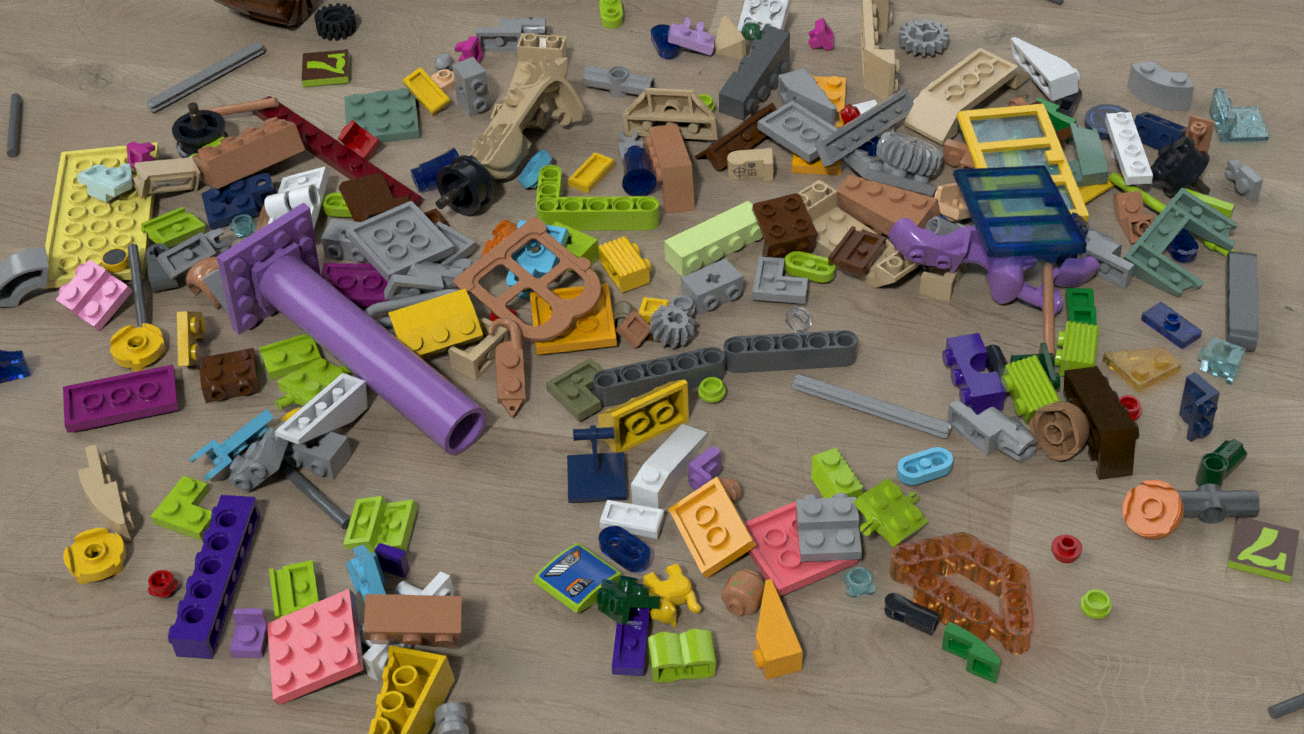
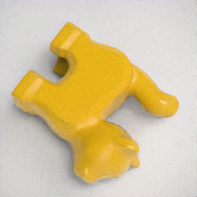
(672, 592)

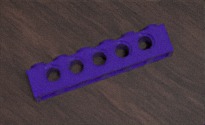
(214, 577)

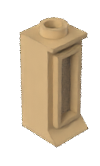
(166, 176)

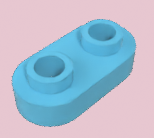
(530, 174)
(921, 466)

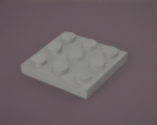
(399, 239)

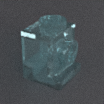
(1222, 359)

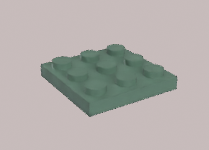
(384, 114)

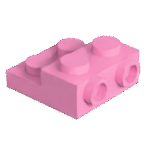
(93, 294)

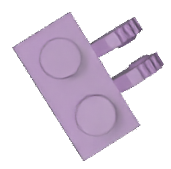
(692, 39)

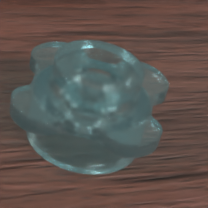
(242, 226)
(861, 576)

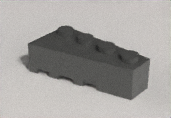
(756, 74)

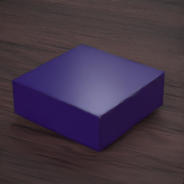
(392, 560)

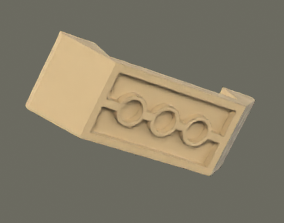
(535, 46)
(877, 64)
(959, 91)
(833, 225)

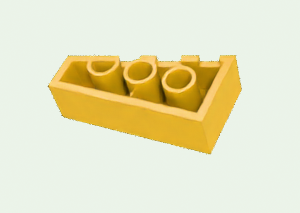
(411, 691)

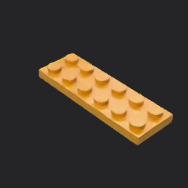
(835, 91)

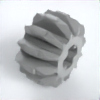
(672, 325)

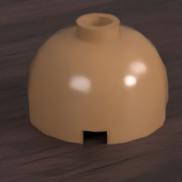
(1060, 429)

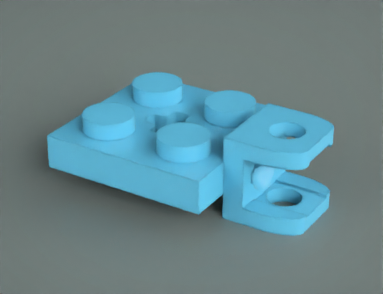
(537, 263)
(221, 454)
(365, 572)

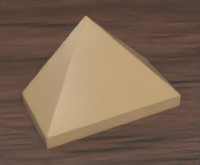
(729, 40)

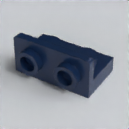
(1158, 131)
(1198, 406)

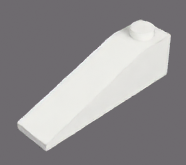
(1048, 71)
(330, 409)
(666, 467)

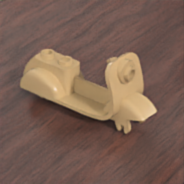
(503, 143)

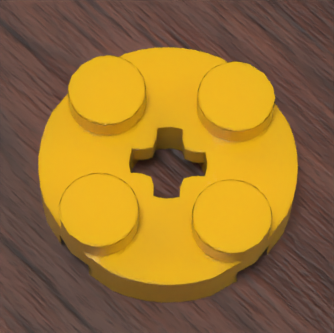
(137, 358)
(107, 564)

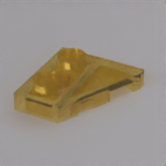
(1142, 366)

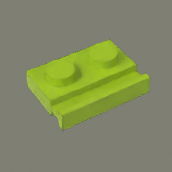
(173, 227)
(289, 355)
(293, 587)

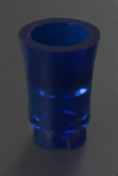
(425, 174)
(638, 174)

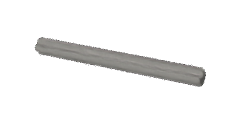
(204, 77)
(872, 406)

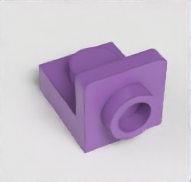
(704, 467)
(249, 634)

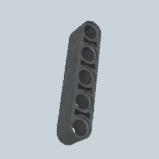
(1241, 300)
(790, 351)
(629, 381)

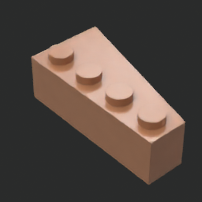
(671, 167)
(883, 204)

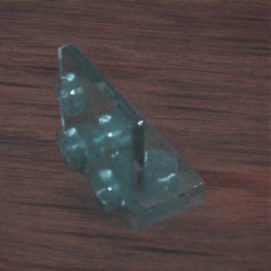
(1236, 122)

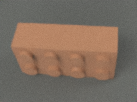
(248, 152)

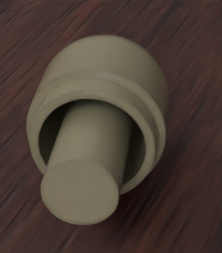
(621, 311)

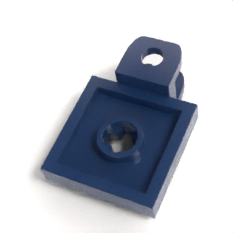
(245, 199)

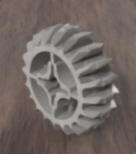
(909, 153)

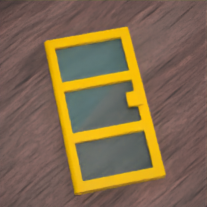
(1020, 138)

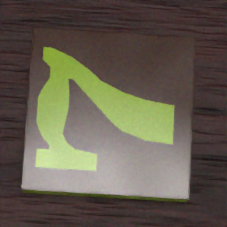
(325, 68)
(1263, 549)

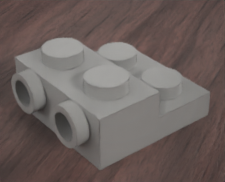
(258, 462)
(828, 528)

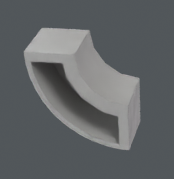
(1160, 87)
(22, 274)

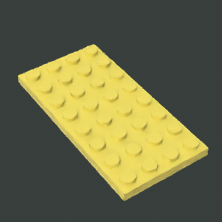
(87, 226)

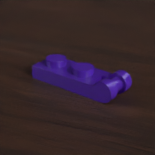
(631, 644)

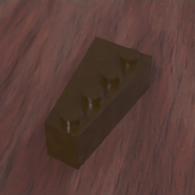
(1111, 427)

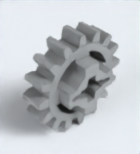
(923, 37)

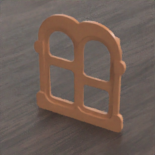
(562, 309)

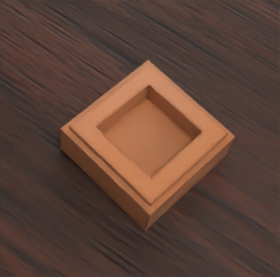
(633, 329)

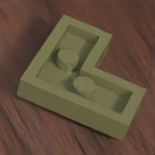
(574, 388)

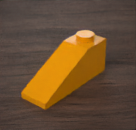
(776, 642)

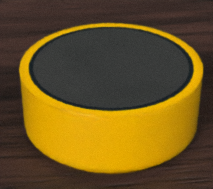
(115, 260)

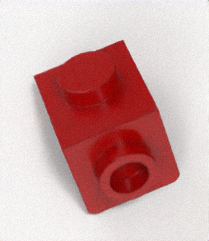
(359, 140)

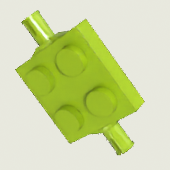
(307, 382)
(890, 512)

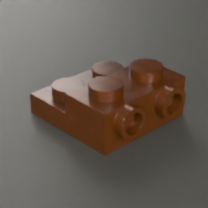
(229, 375)

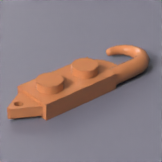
(509, 367)

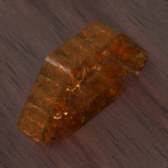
(928, 560)

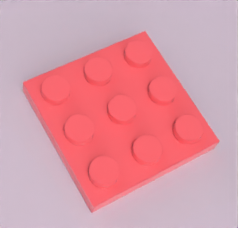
(779, 555)
(314, 647)

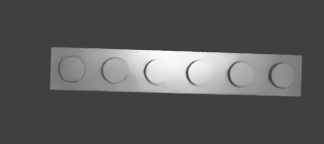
(864, 127)

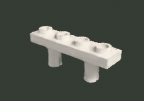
(1128, 148)
(376, 657)

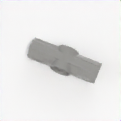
(617, 80)

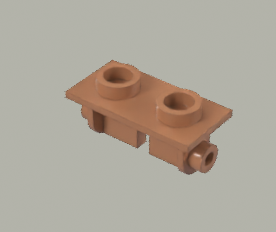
(1200, 131)

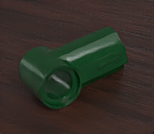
(1220, 463)

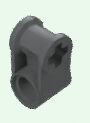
(158, 277)

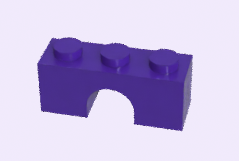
(966, 360)

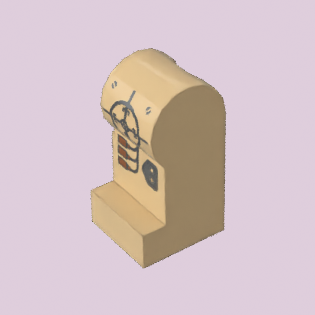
(751, 164)

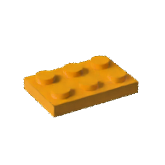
(712, 527)

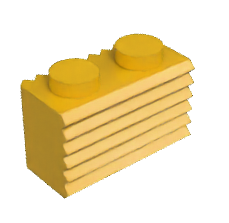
(624, 264)

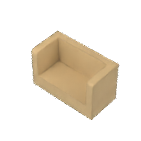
(940, 282)
(479, 354)

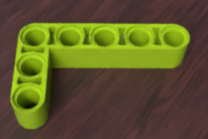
(592, 212)

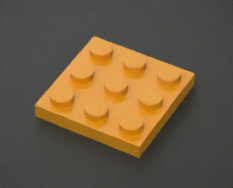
(586, 332)

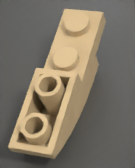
(105, 496)

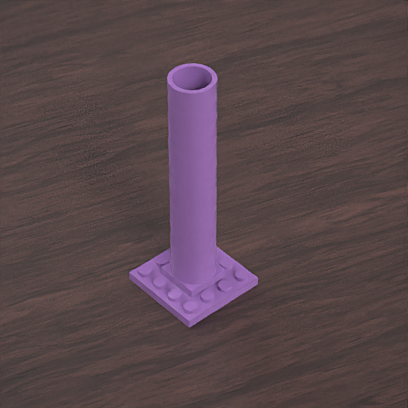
(282, 273)

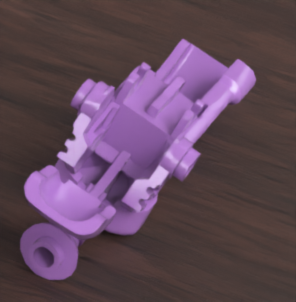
(1003, 273)

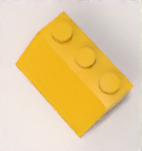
(437, 324)
(647, 415)

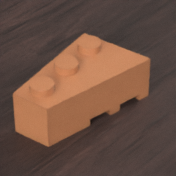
(413, 620)

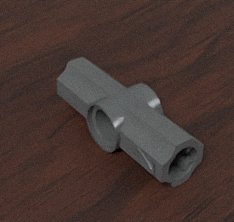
(1215, 505)

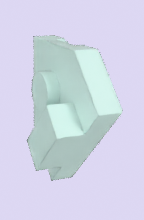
(106, 182)

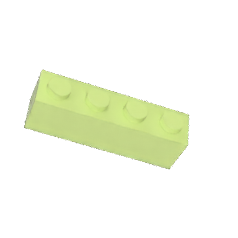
(712, 239)

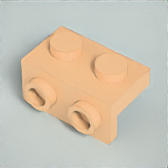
(951, 202)

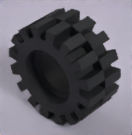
(335, 22)

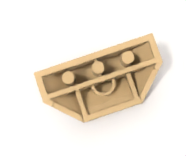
(669, 107)

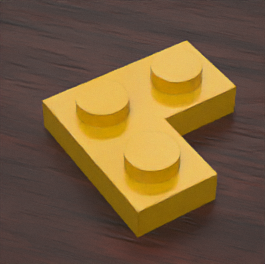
(189, 328)

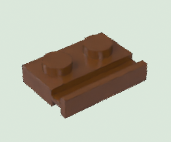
(857, 251)

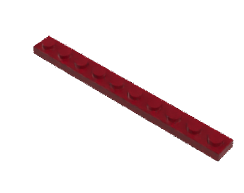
(334, 152)

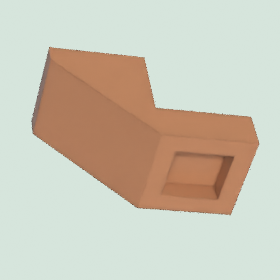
(957, 155)
(1131, 215)

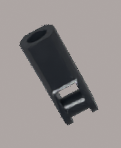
(1069, 103)
(995, 360)
(911, 613)

